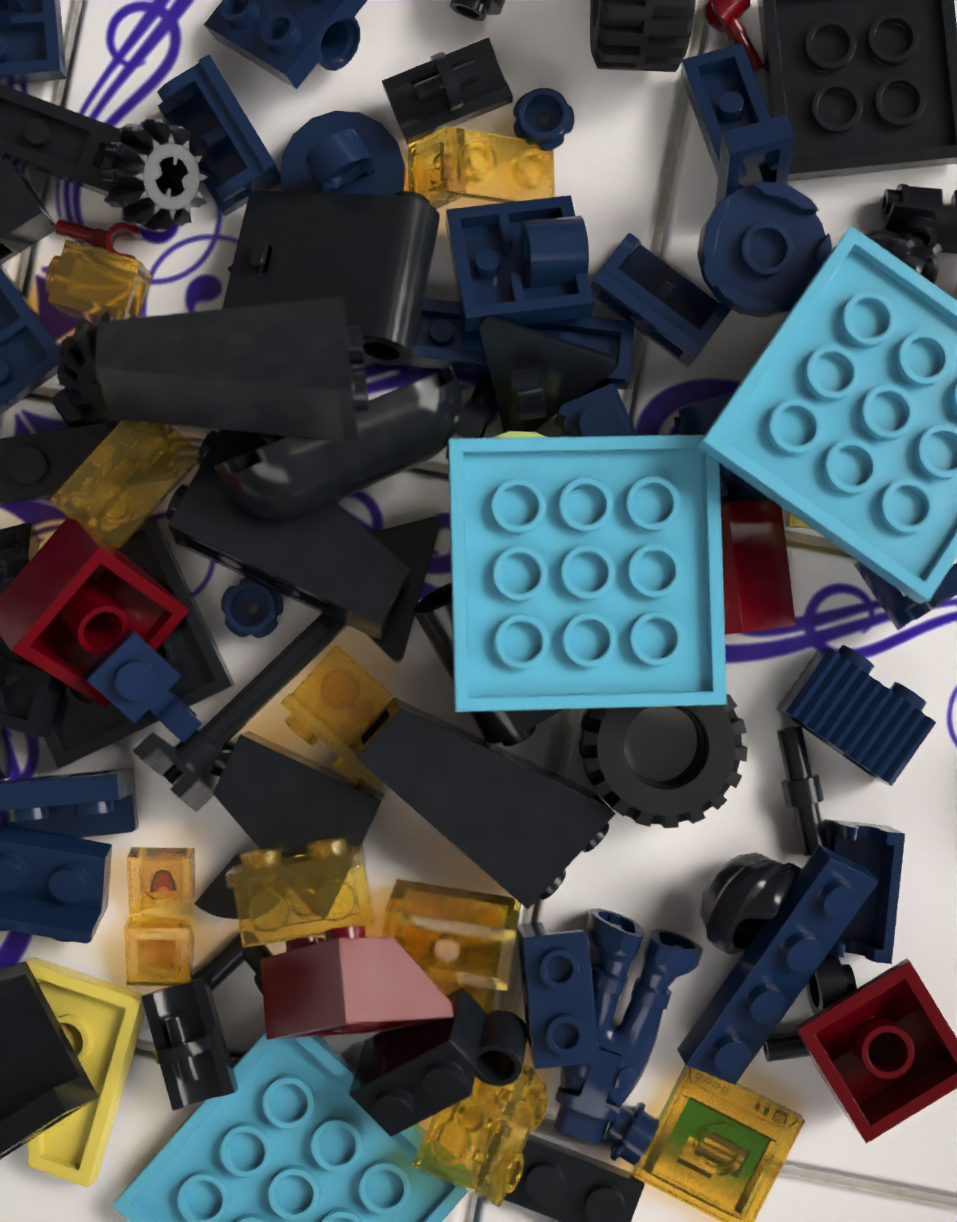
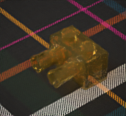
(456, 935)

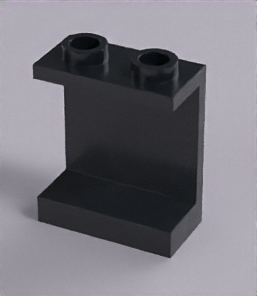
(38, 1066)

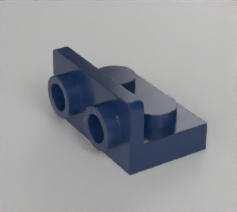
(72, 803)
(53, 884)
(557, 996)

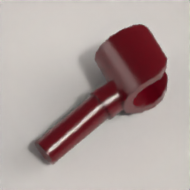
(724, 17)
(98, 237)

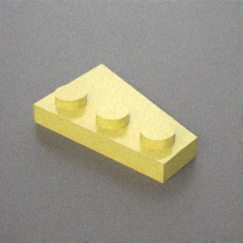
(103, 1031)

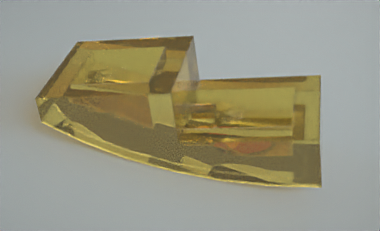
(160, 916)

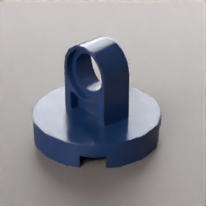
(343, 156)
(762, 248)

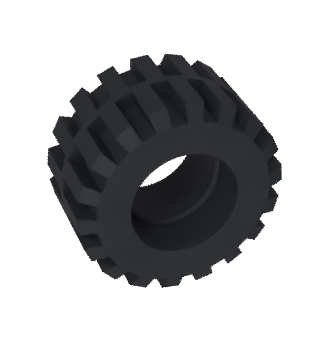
(640, 33)
(671, 800)

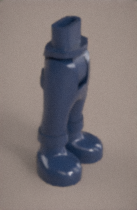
(595, 1091)

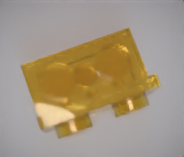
(126, 479)
(301, 893)

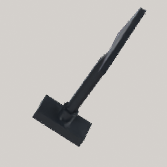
(189, 760)

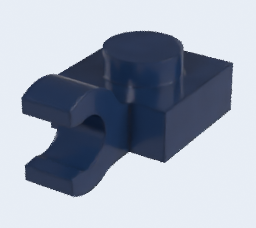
(138, 681)

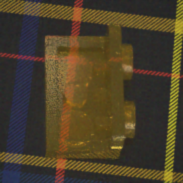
(335, 707)
(483, 1137)

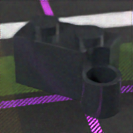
(433, 1064)

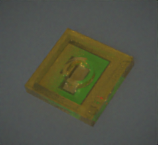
(718, 1146)

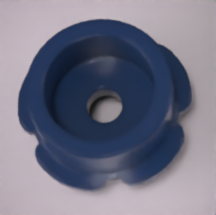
(543, 102)
(242, 623)
(631, 1133)

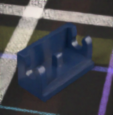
(218, 124)
(658, 300)
(881, 851)

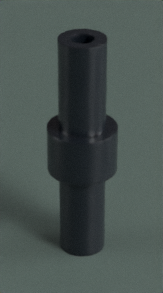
(802, 789)

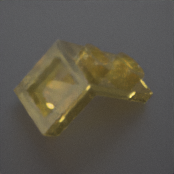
(480, 167)

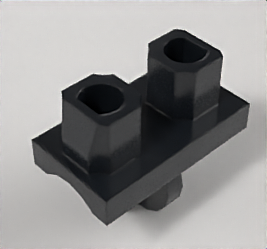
(447, 90)
(189, 1043)

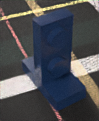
(736, 122)

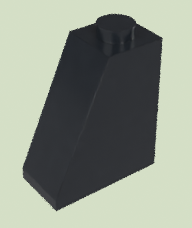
(289, 798)

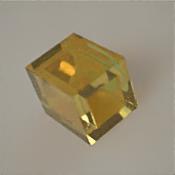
(92, 280)

